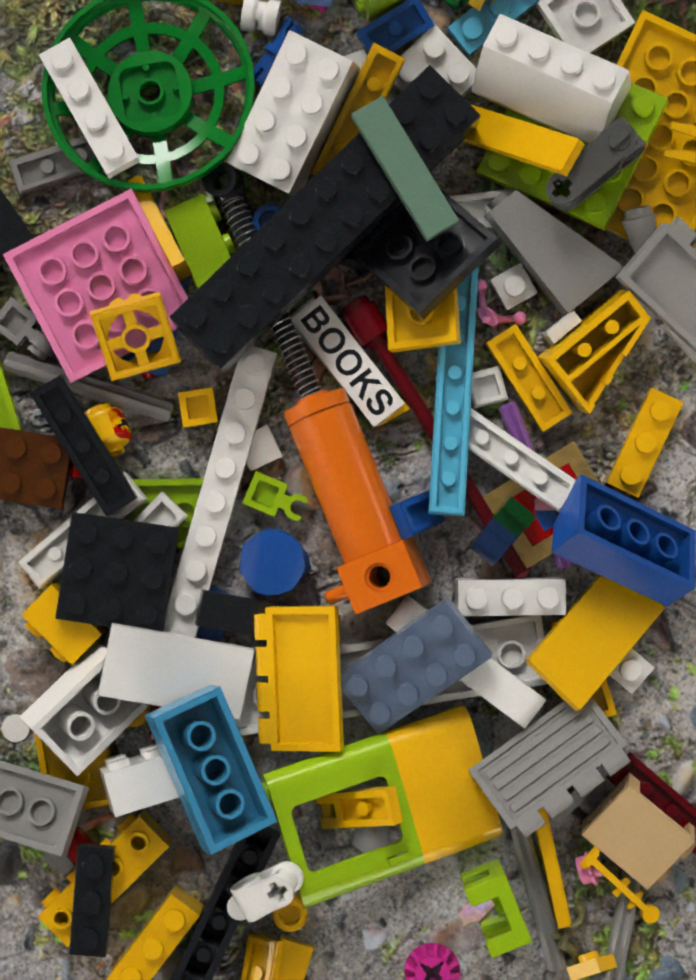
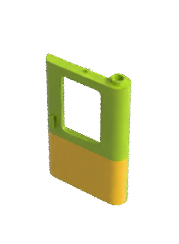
(436, 796)

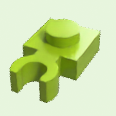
(269, 495)

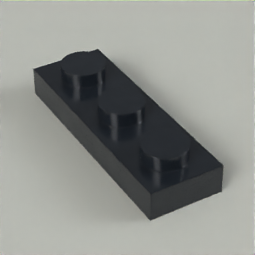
(92, 900)

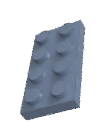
(413, 665)

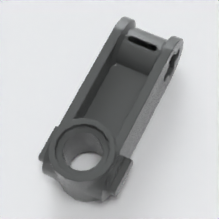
(596, 164)

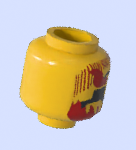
(111, 427)

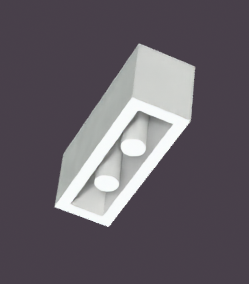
(511, 596)

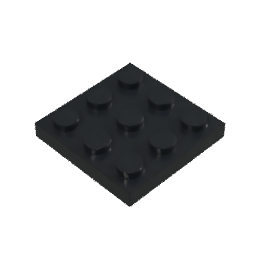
(422, 270)
(117, 572)

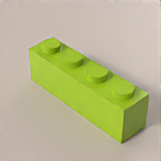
(200, 237)

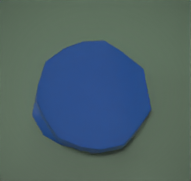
(273, 562)

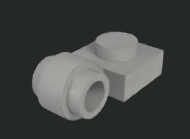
(18, 324)

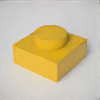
(198, 407)
(590, 965)

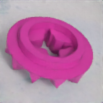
(431, 955)

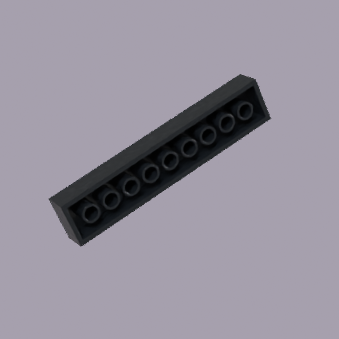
(317, 228)

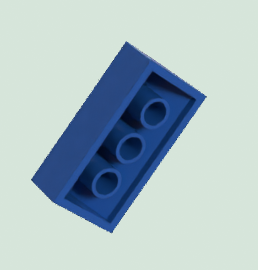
(625, 542)

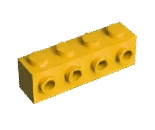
(136, 849)

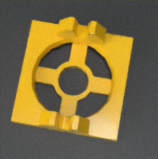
(142, 362)

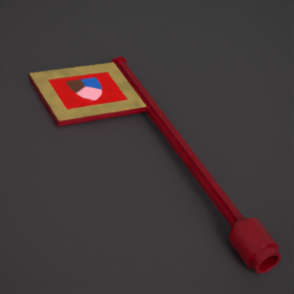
(535, 541)

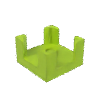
(507, 928)

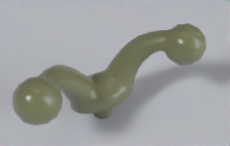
(571, 959)

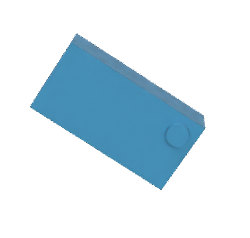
(211, 768)

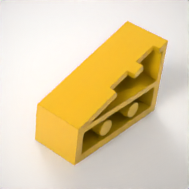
(594, 348)

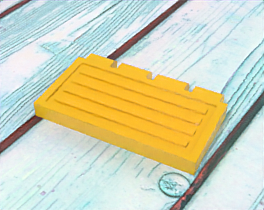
(302, 678)

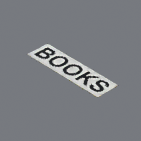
(347, 361)

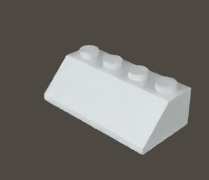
(549, 80)

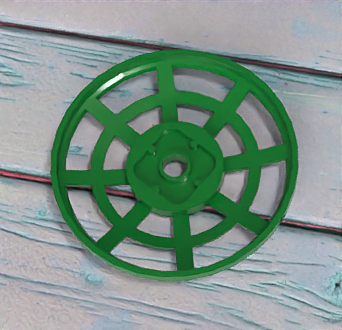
(164, 72)

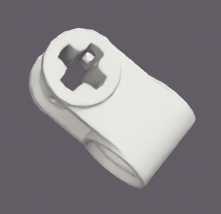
(267, 890)

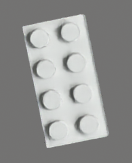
(293, 113)

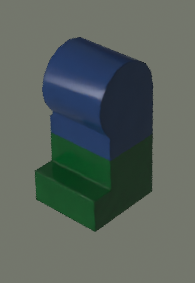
(502, 530)

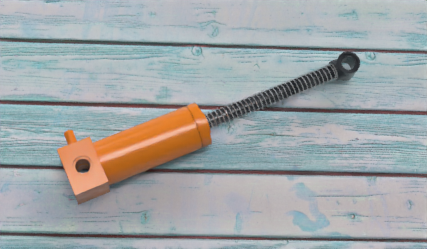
(335, 456)

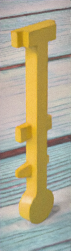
(648, 912)

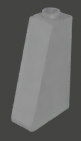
(550, 251)

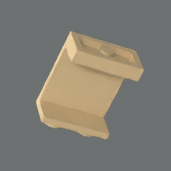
(637, 833)

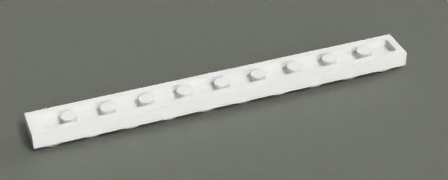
(219, 489)

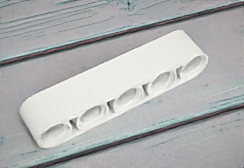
(488, 680)

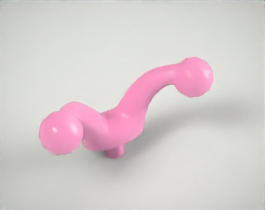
(489, 316)

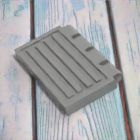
(665, 278)
(547, 761)

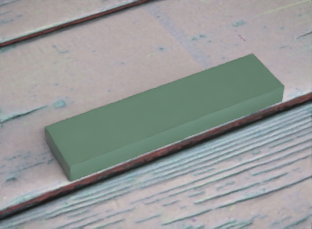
(404, 168)

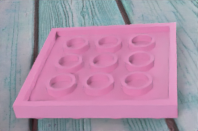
(86, 268)

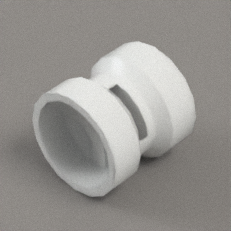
(261, 16)

